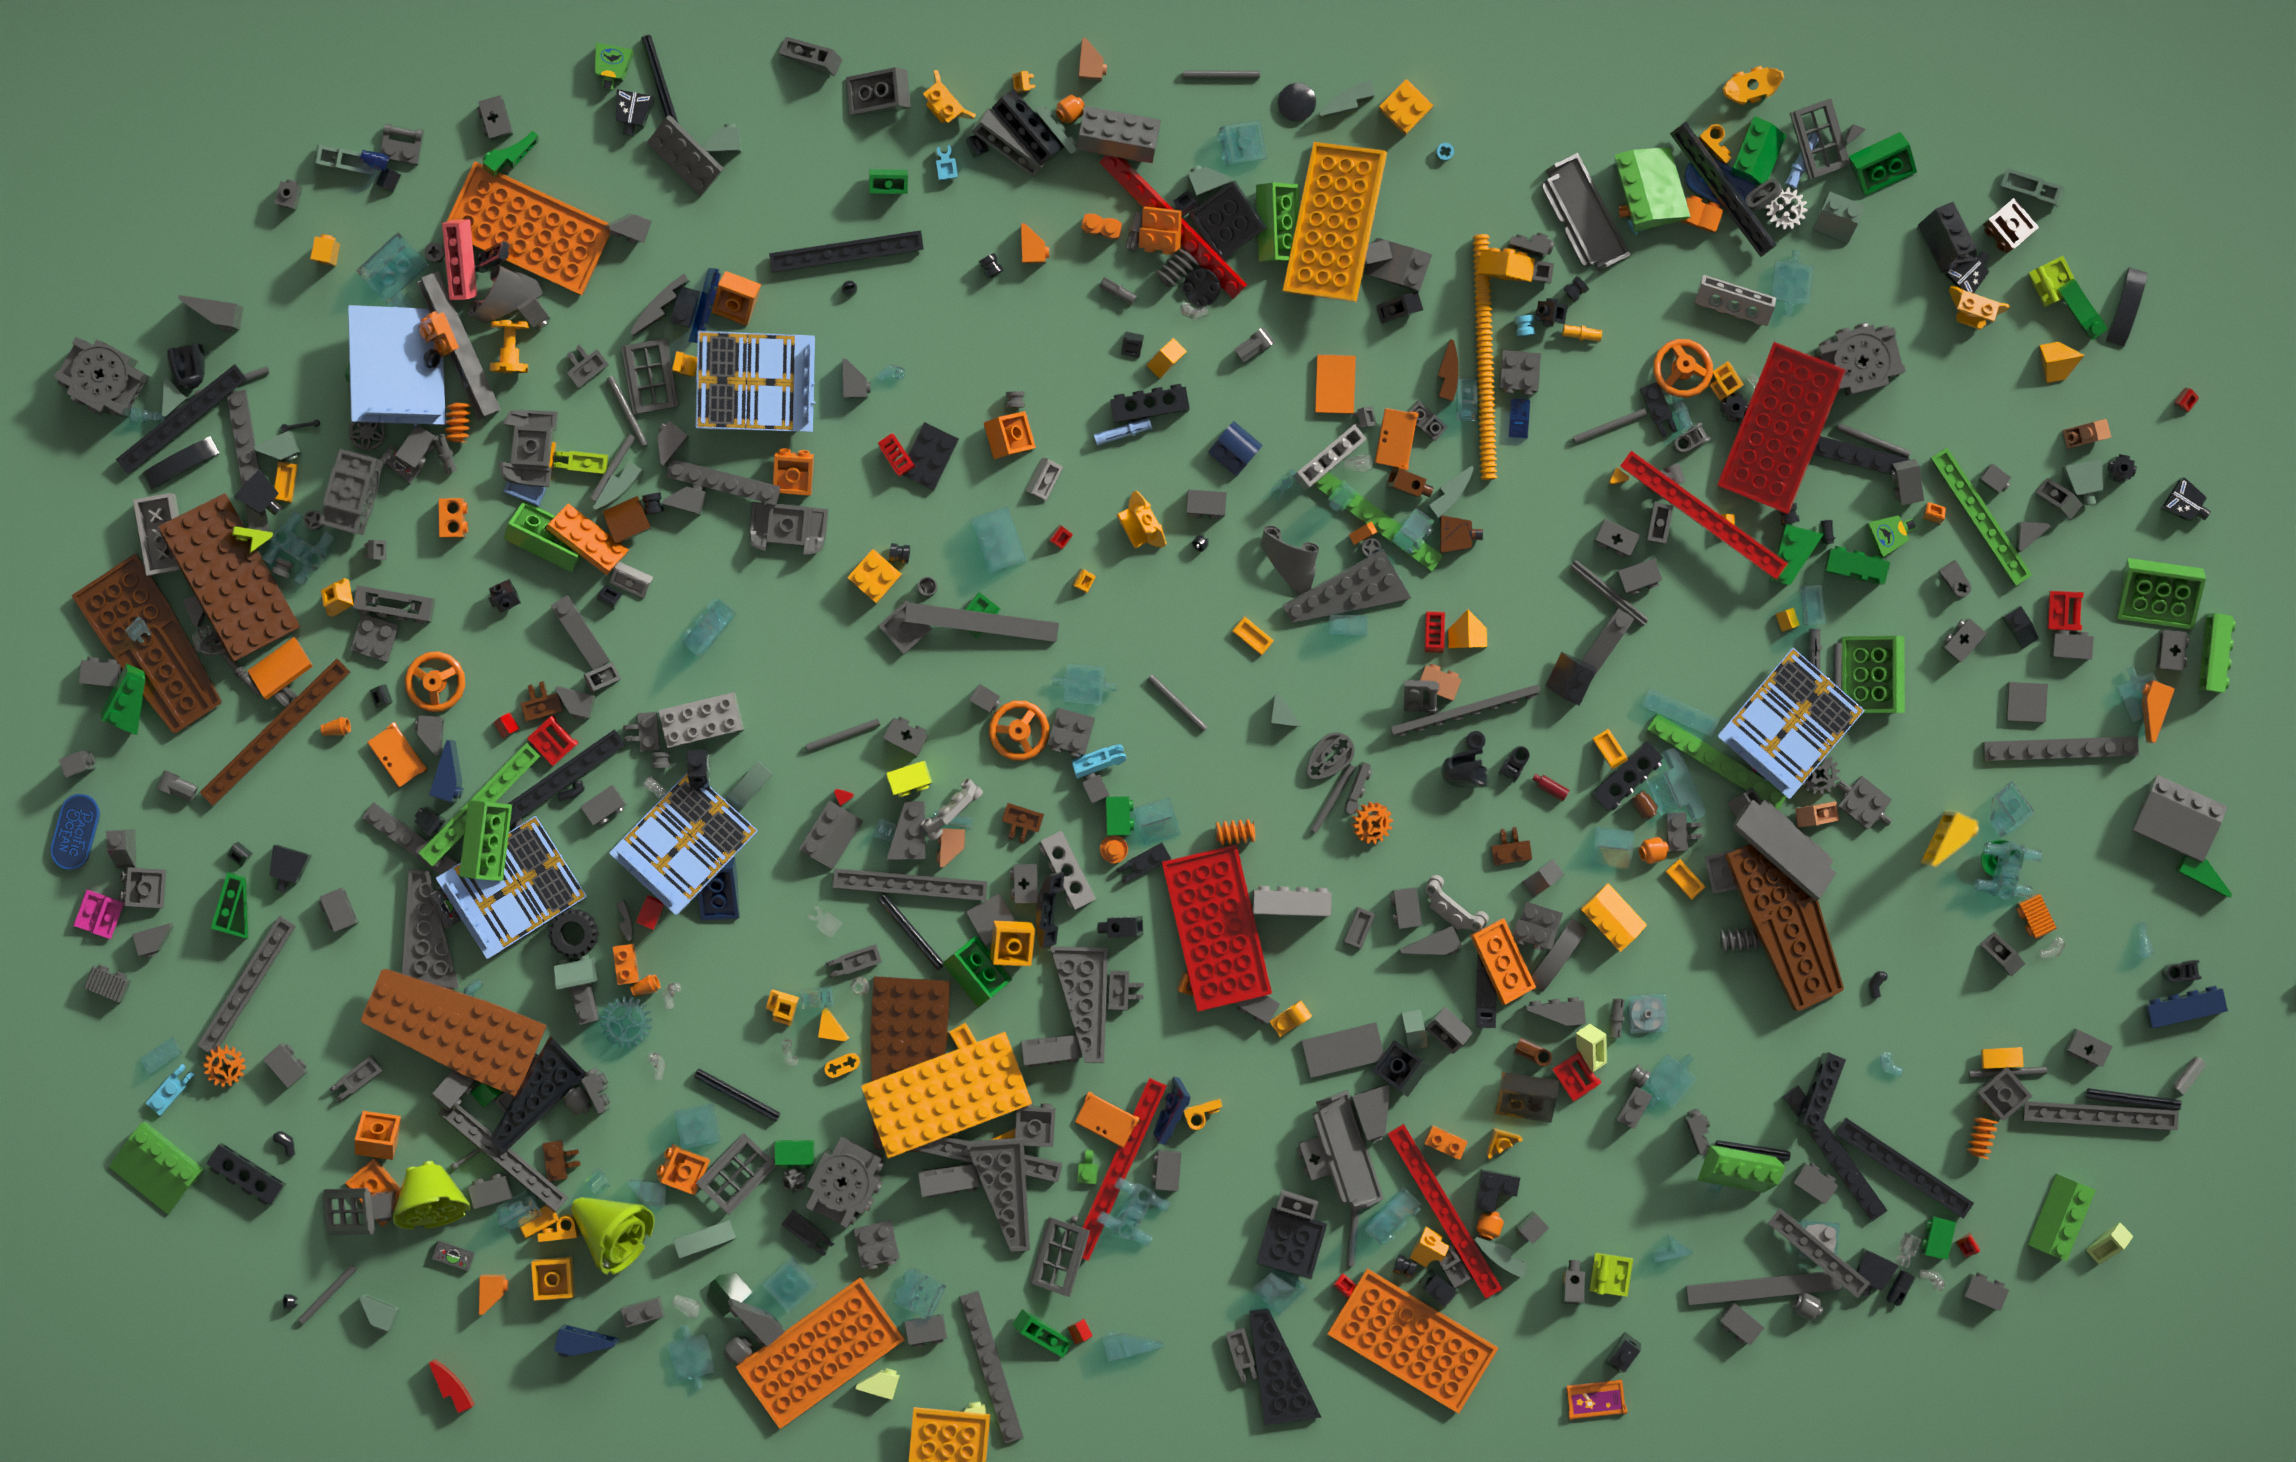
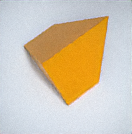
(2058, 361)
(1467, 632)
(1500, 1141)

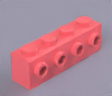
(459, 259)

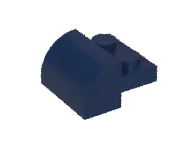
(1235, 448)

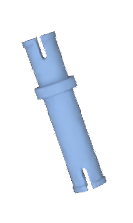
(1798, 167)
(1123, 431)

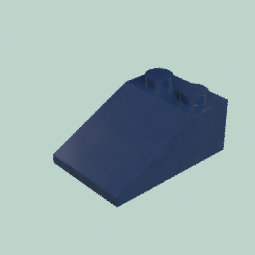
(448, 775)
(720, 896)
(577, 1341)

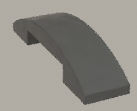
(1559, 954)

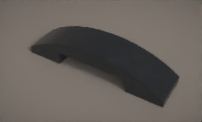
(2127, 307)
(180, 462)
(1045, 909)
(1484, 998)

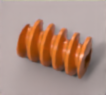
(457, 422)
(1235, 832)
(1982, 1137)

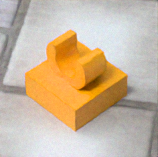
(1021, 81)

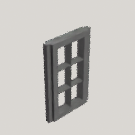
(1838, 141)
(632, 378)
(750, 1184)
(344, 1228)
(1075, 1261)

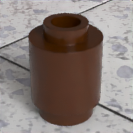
(1644, 805)

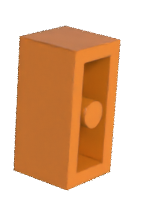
(1362, 533)

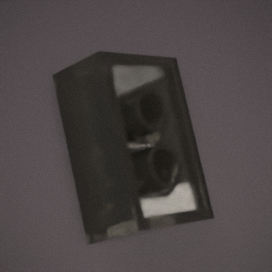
(1527, 1097)

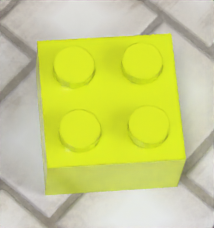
(908, 778)

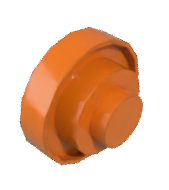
(1113, 849)

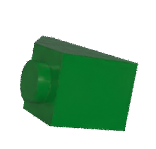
(2203, 874)
(1042, 1333)

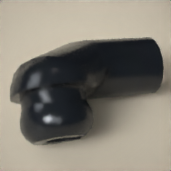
(285, 1140)

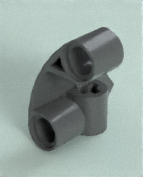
(505, 295)
(1292, 563)

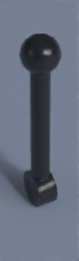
(284, 427)

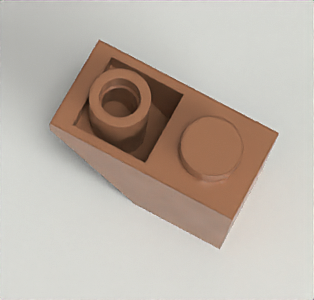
(2087, 433)
(952, 843)

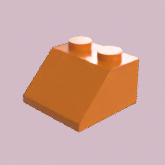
(736, 298)
(1009, 435)
(377, 1135)

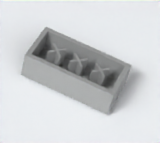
(149, 515)
(701, 720)
(1292, 901)

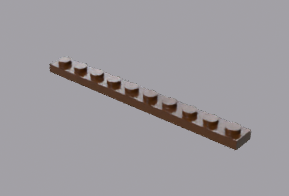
(275, 732)

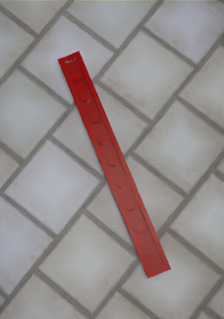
(1190, 240)
(1703, 515)
(1122, 1162)
(1444, 1211)

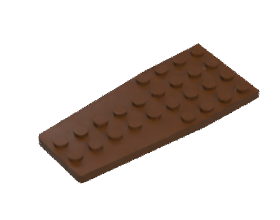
(172, 670)
(1788, 928)
(907, 1026)

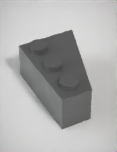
(910, 836)
(1051, 1050)
(949, 1180)

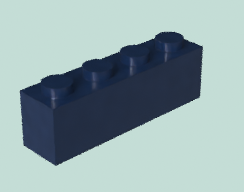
(2186, 1007)

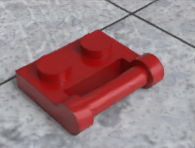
(2059, 608)
(548, 745)
(1570, 1078)

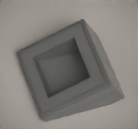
(1853, 132)

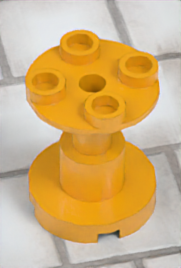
(509, 354)

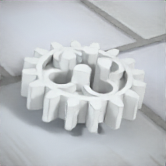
(1797, 210)

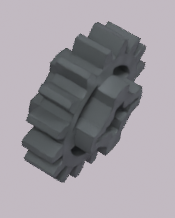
(1828, 780)

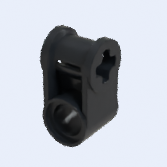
(1514, 764)
(2185, 970)

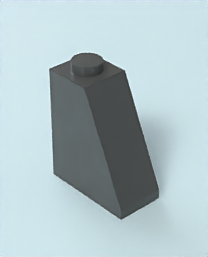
(121, 847)
(1373, 1111)

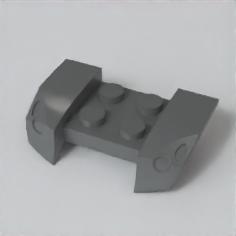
(530, 447)
(788, 525)

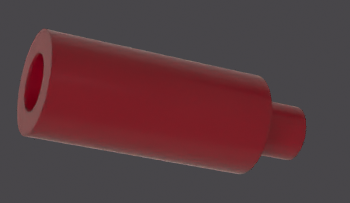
(1551, 787)

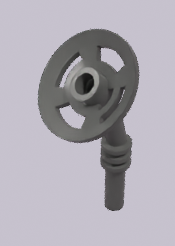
(218, 648)

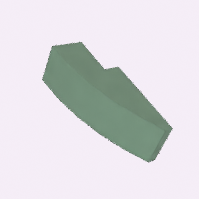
(1348, 99)
(341, 159)
(2033, 187)
(618, 486)
(1451, 492)
(748, 786)
(704, 1238)
(1502, 1256)

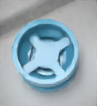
(1524, 325)

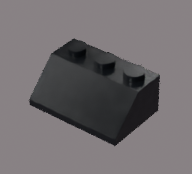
(1948, 238)

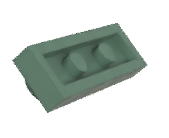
(1057, 129)

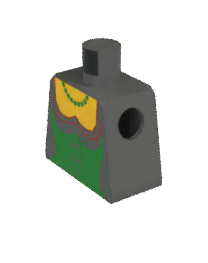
(1573, 1292)

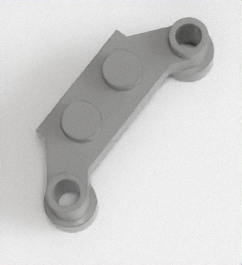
(948, 812)
(1451, 910)

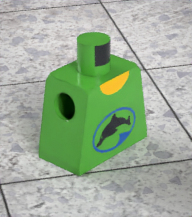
(612, 63)
(1890, 533)

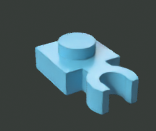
(946, 167)

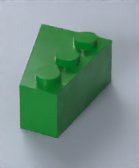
(125, 700)

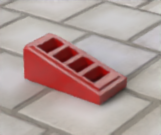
(888, 445)
(1434, 648)

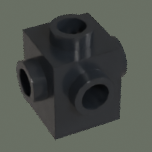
(1547, 311)
(1726, 407)
(2115, 471)
(504, 596)

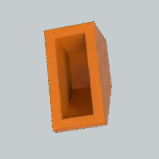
(1032, 247)
(491, 1290)

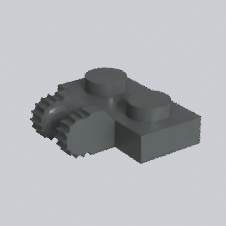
(586, 368)
(648, 731)
(1677, 831)
(1118, 990)

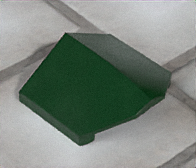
(725, 1288)

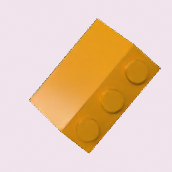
(1613, 917)

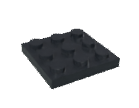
(1228, 220)
(1291, 1243)

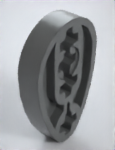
(1324, 746)

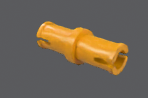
(1582, 333)

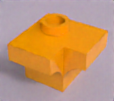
(1726, 382)
(337, 597)
(782, 1006)
(1429, 1248)

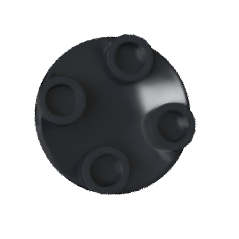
(1296, 102)
(1201, 287)

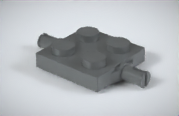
(1864, 802)

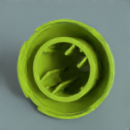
(613, 1231)

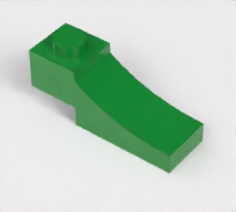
(496, 160)
(2082, 309)

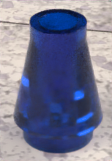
(374, 159)

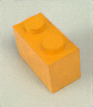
(325, 250)

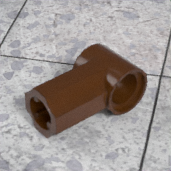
(1531, 1051)

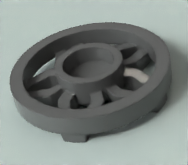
(367, 432)

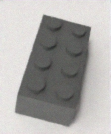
(1118, 134)

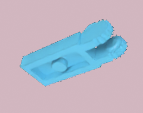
(1098, 760)
(169, 1091)

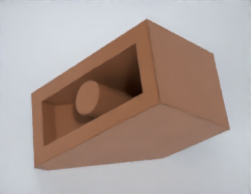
(1091, 62)
(1817, 814)

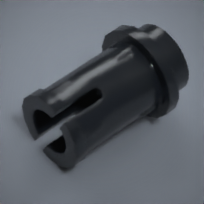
(1827, 531)

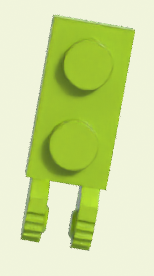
(583, 462)

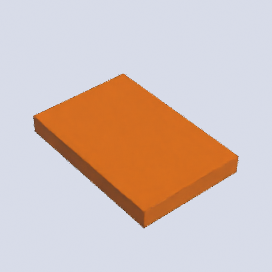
(1335, 384)
(280, 668)
(375, 1179)

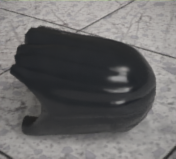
(187, 365)
(1465, 770)

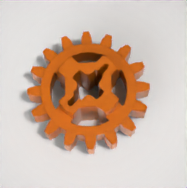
(1380, 820)
(231, 1064)

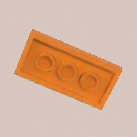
(587, 539)
(1503, 961)

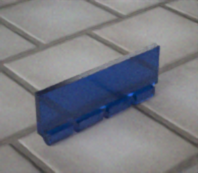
(706, 299)

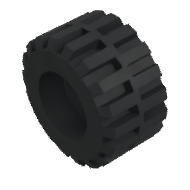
(558, 940)

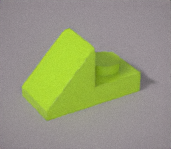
(257, 537)

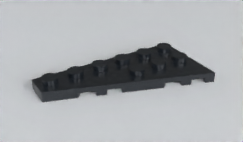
(543, 1087)
(1280, 1382)

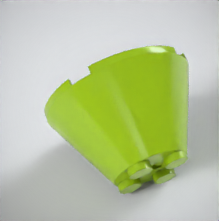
(428, 1198)

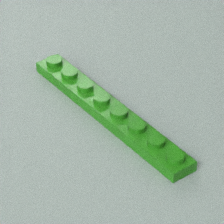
(1981, 516)
(1383, 523)
(1715, 760)
(490, 793)

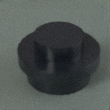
(431, 358)
(1475, 740)

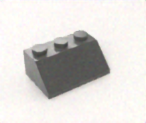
(831, 834)

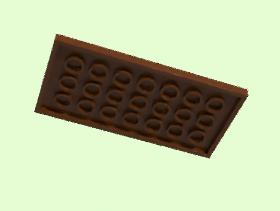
(226, 579)

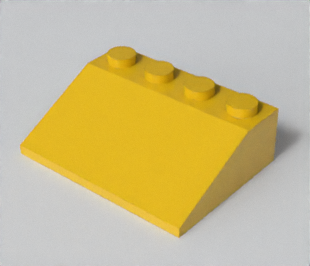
(1949, 836)

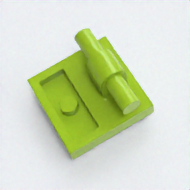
(2049, 278)
(1611, 1274)

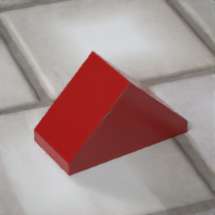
(650, 912)

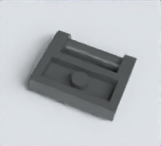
(400, 150)
(1414, 696)

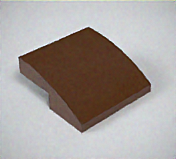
(626, 520)

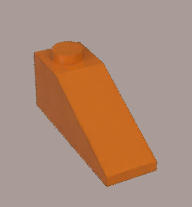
(2155, 705)

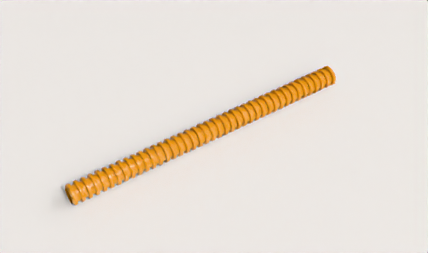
(1484, 363)

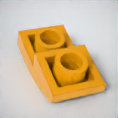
(2002, 1057)

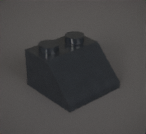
(1570, 678)
(1401, 1068)

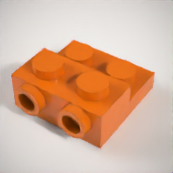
(1160, 230)
(437, 329)
(793, 471)
(682, 1169)

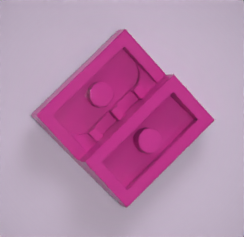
(98, 914)

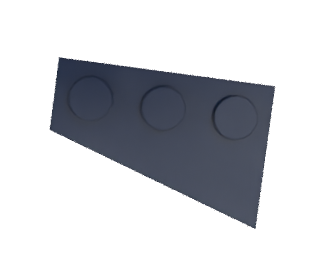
(1175, 1105)

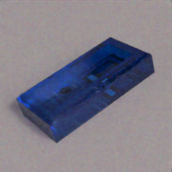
(1519, 418)

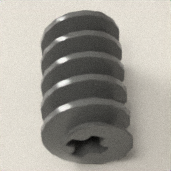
(1176, 268)
(1739, 940)

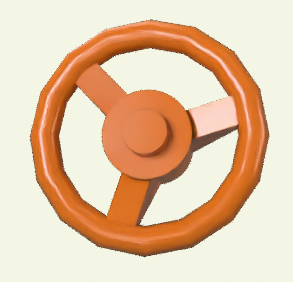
(1683, 367)
(434, 681)
(1019, 730)

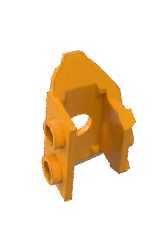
(1768, 82)
(943, 103)
(1975, 309)
(1141, 523)

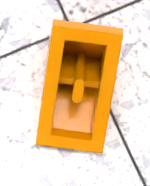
(1166, 358)
(830, 1027)

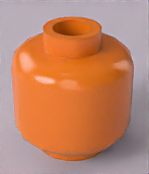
(1070, 109)
(1653, 850)
(1490, 1225)

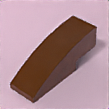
(1449, 372)

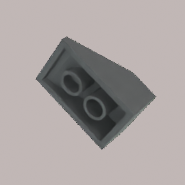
(878, 91)
(1404, 269)
(220, 313)

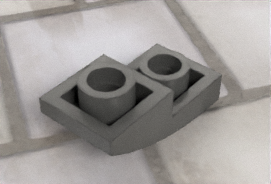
(1428, 421)

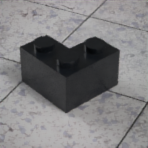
(1493, 1183)

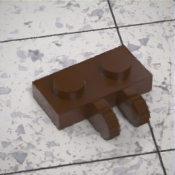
(541, 706)
(1023, 818)
(1513, 851)
(555, 1160)

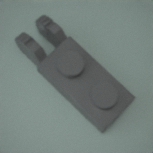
(1357, 789)
(856, 960)
(358, 1077)
(1241, 1352)

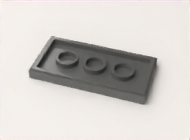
(1343, 1049)

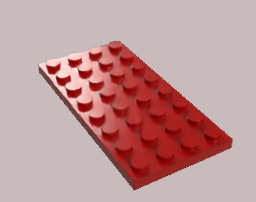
(1781, 427)
(1217, 928)

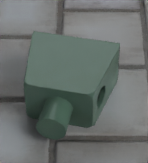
(2085, 479)

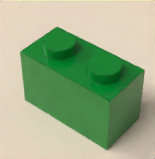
(888, 181)
(1118, 815)
(794, 1153)
(1938, 1237)

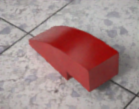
(451, 1385)

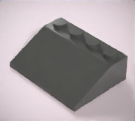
(2179, 818)

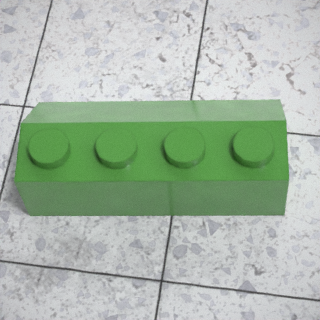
(1279, 209)
(529, 532)
(2215, 652)
(485, 840)
(1741, 1169)
(2061, 1217)

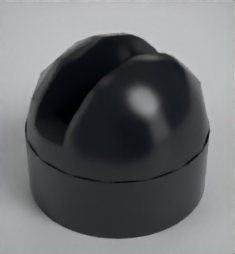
(850, 292)
(1200, 543)
(289, 1301)

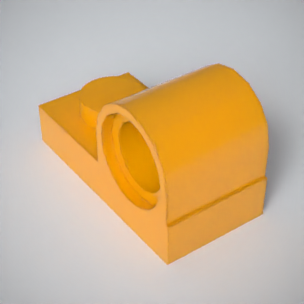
(1713, 146)
(685, 364)
(1290, 1018)
(1210, 1107)
(549, 1234)

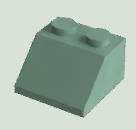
(1838, 217)
(576, 972)

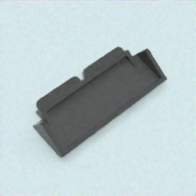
(1583, 214)
(1785, 846)
(1346, 1151)

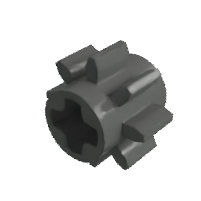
(793, 1180)

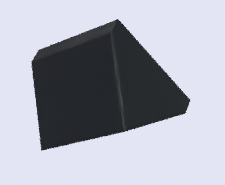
(976, 146)
(388, 179)
(609, 597)
(381, 695)
(239, 853)

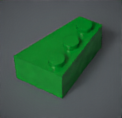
(1794, 548)
(1857, 566)
(232, 908)

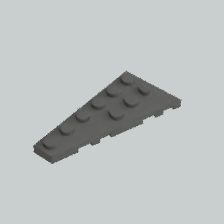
(1358, 587)
(425, 942)
(1085, 986)
(1004, 1180)

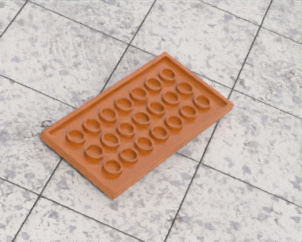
(541, 230)
(1412, 1340)
(820, 1353)

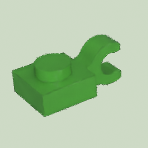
(1087, 1171)

